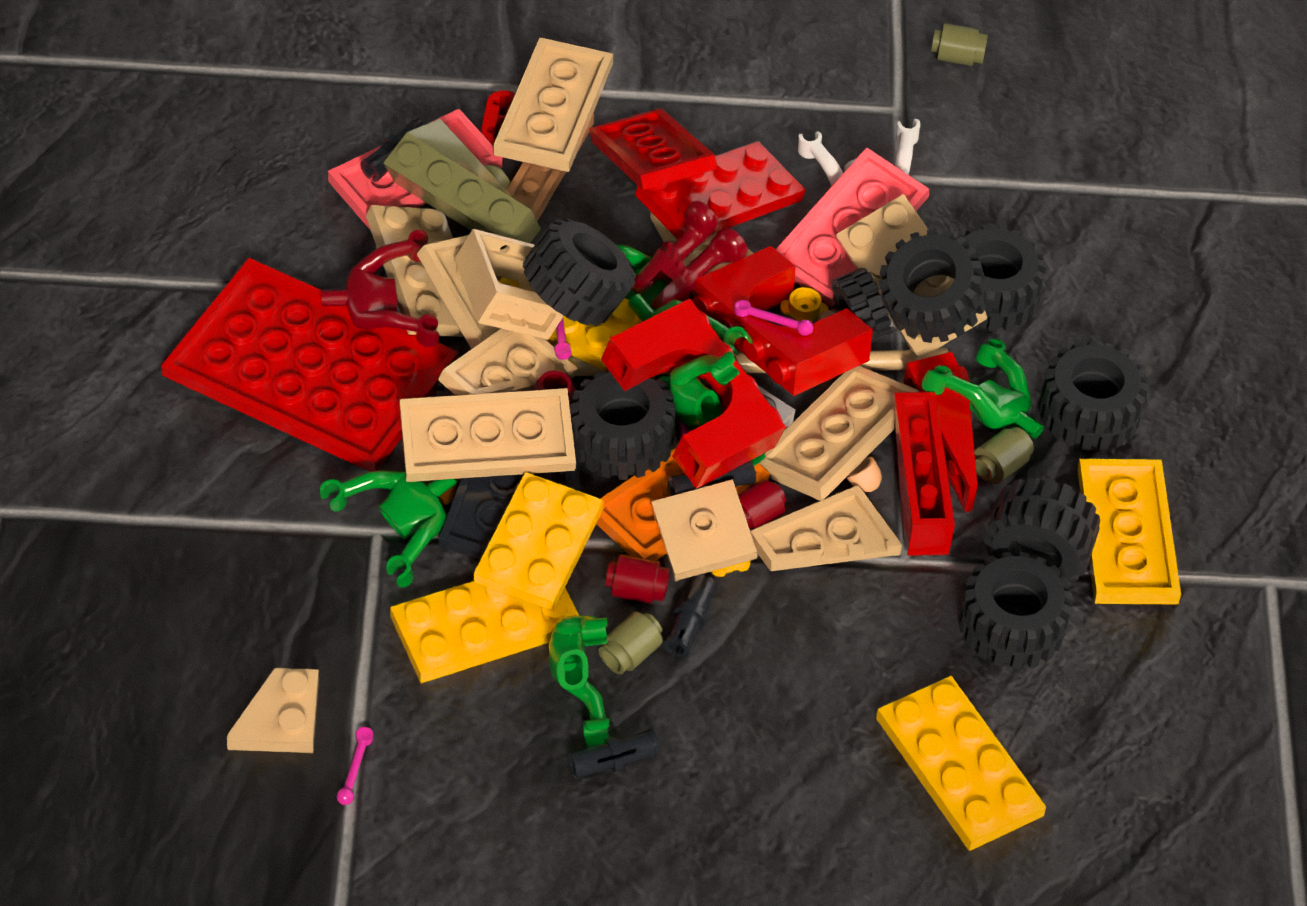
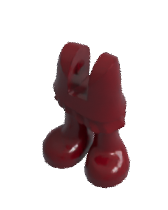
(668, 261)

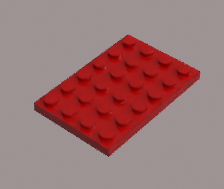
(306, 365)

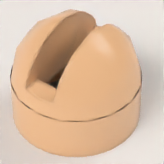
(866, 475)

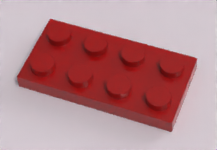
(653, 149)
(740, 189)

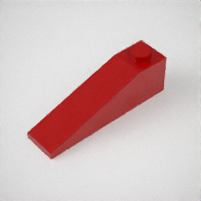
(954, 424)
(923, 475)

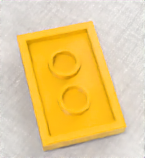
(538, 541)

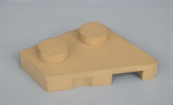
(279, 714)

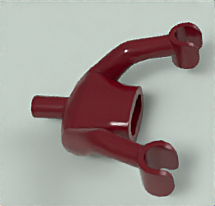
(373, 298)

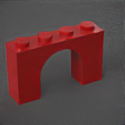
(781, 351)
(747, 420)

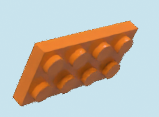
(629, 510)

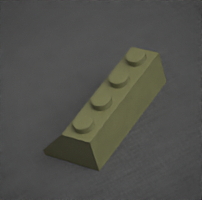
(451, 179)

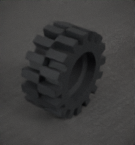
(862, 298)

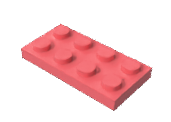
(362, 192)
(857, 193)

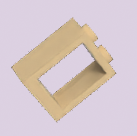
(498, 303)

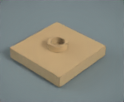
(704, 530)

